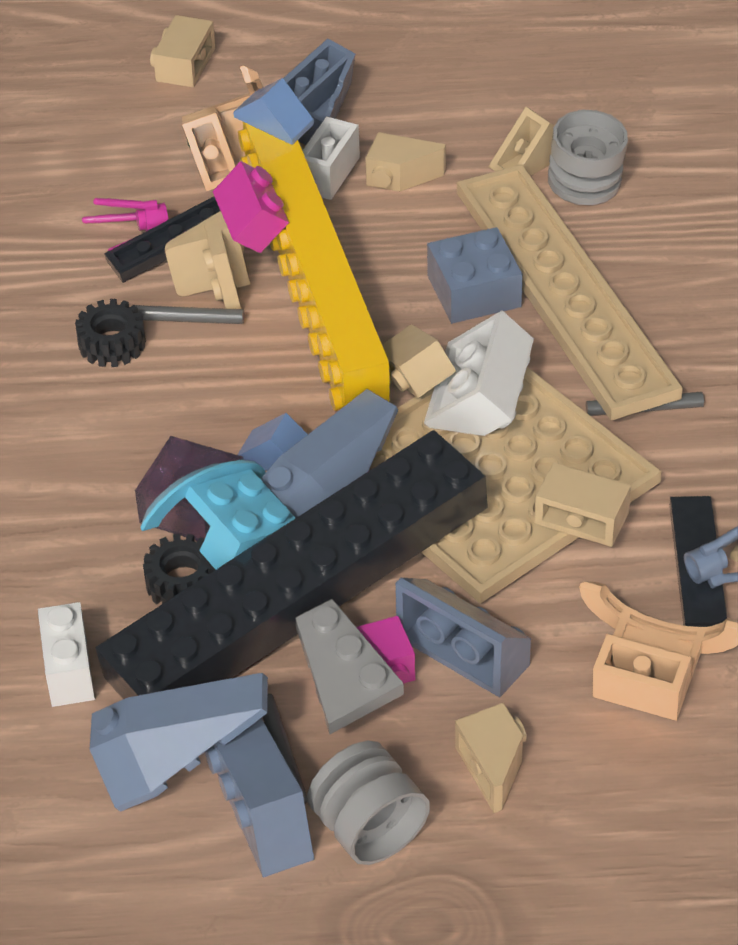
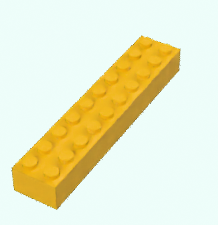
(319, 275)

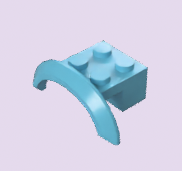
(231, 502)

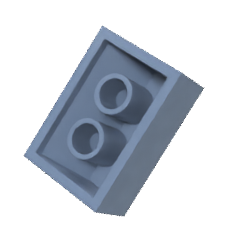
(461, 635)

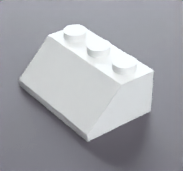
(487, 378)

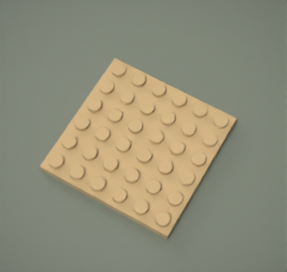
(503, 538)

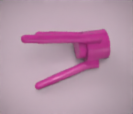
(147, 214)

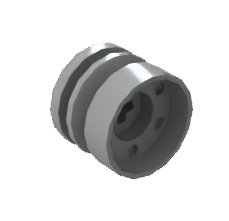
(587, 157)
(368, 802)

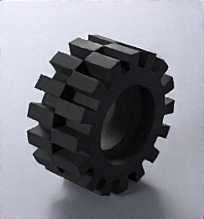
(110, 347)
(170, 557)

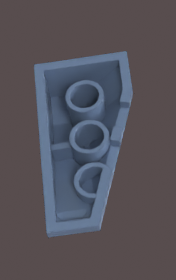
(331, 453)
(159, 733)

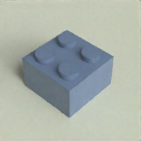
(474, 275)

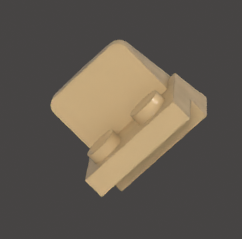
(208, 260)

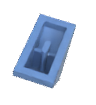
(276, 112)
(271, 440)

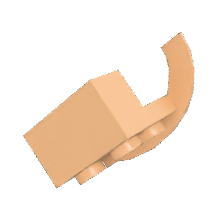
(214, 134)
(647, 659)

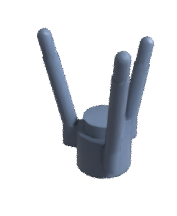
(710, 559)

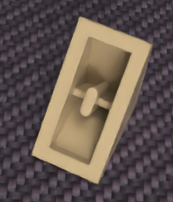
(526, 144)

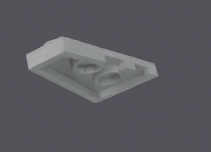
(344, 666)

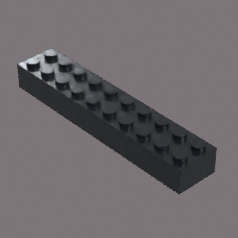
(319, 556)

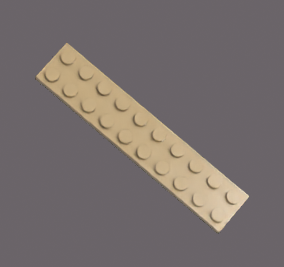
(571, 294)

